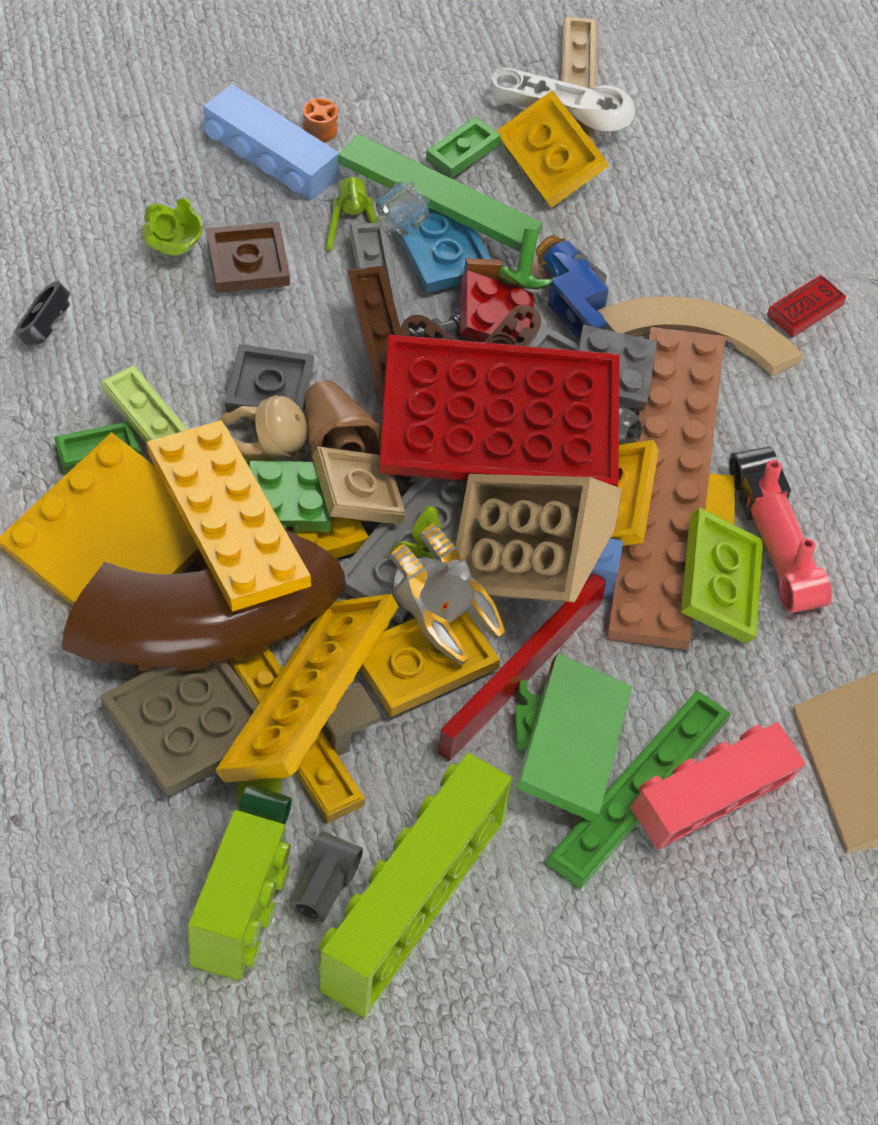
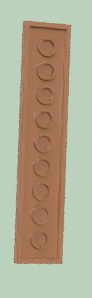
(682, 424)

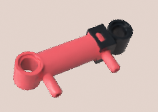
(765, 500)

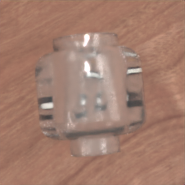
(402, 208)

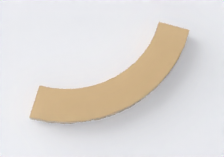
(744, 331)

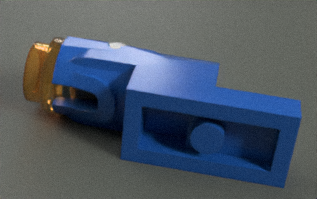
(578, 284)

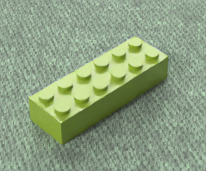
(413, 884)

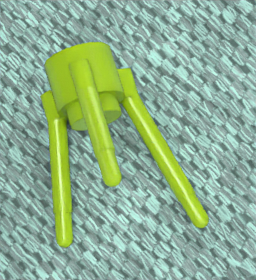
(353, 201)

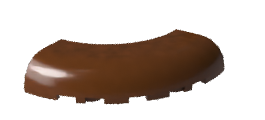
(186, 617)

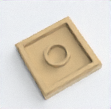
(356, 488)

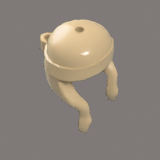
(279, 428)

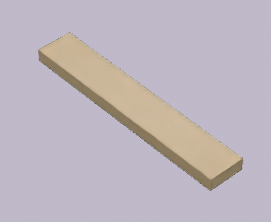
(580, 57)

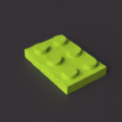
(722, 576)

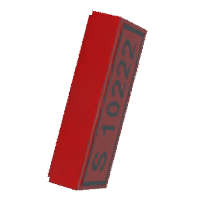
(806, 305)

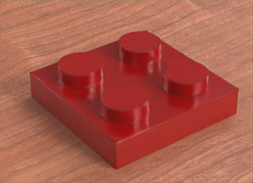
(486, 304)

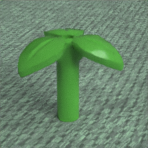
(523, 275)

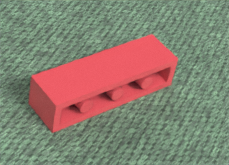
(716, 784)

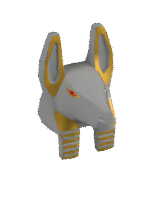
(441, 592)

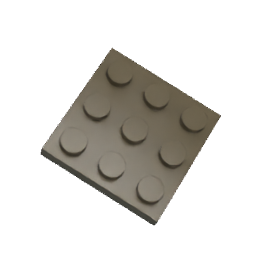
(181, 720)

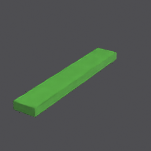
(444, 193)
(680, 739)

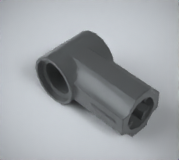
(329, 867)

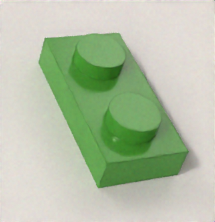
(463, 147)

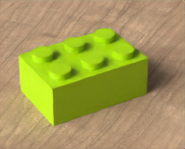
(238, 896)

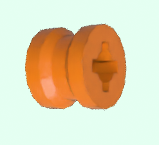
(320, 119)

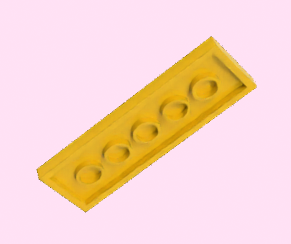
(228, 515)
(307, 690)

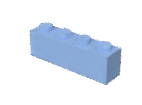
(271, 142)

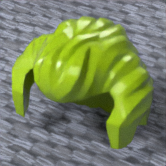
(172, 229)

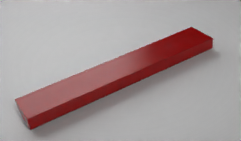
(520, 667)

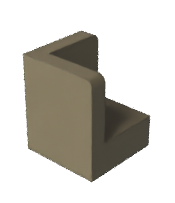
(352, 714)

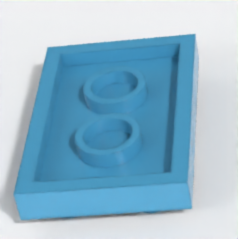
(440, 249)

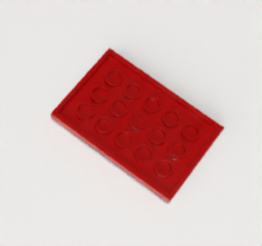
(498, 410)

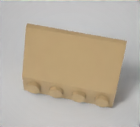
(535, 533)
(843, 748)

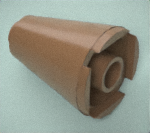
(339, 421)

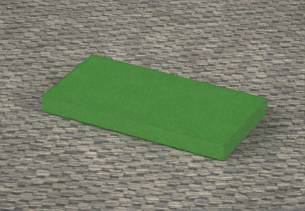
(574, 737)

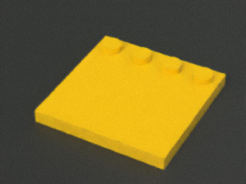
(99, 513)

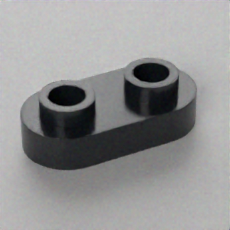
(47, 306)

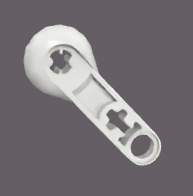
(597, 107)

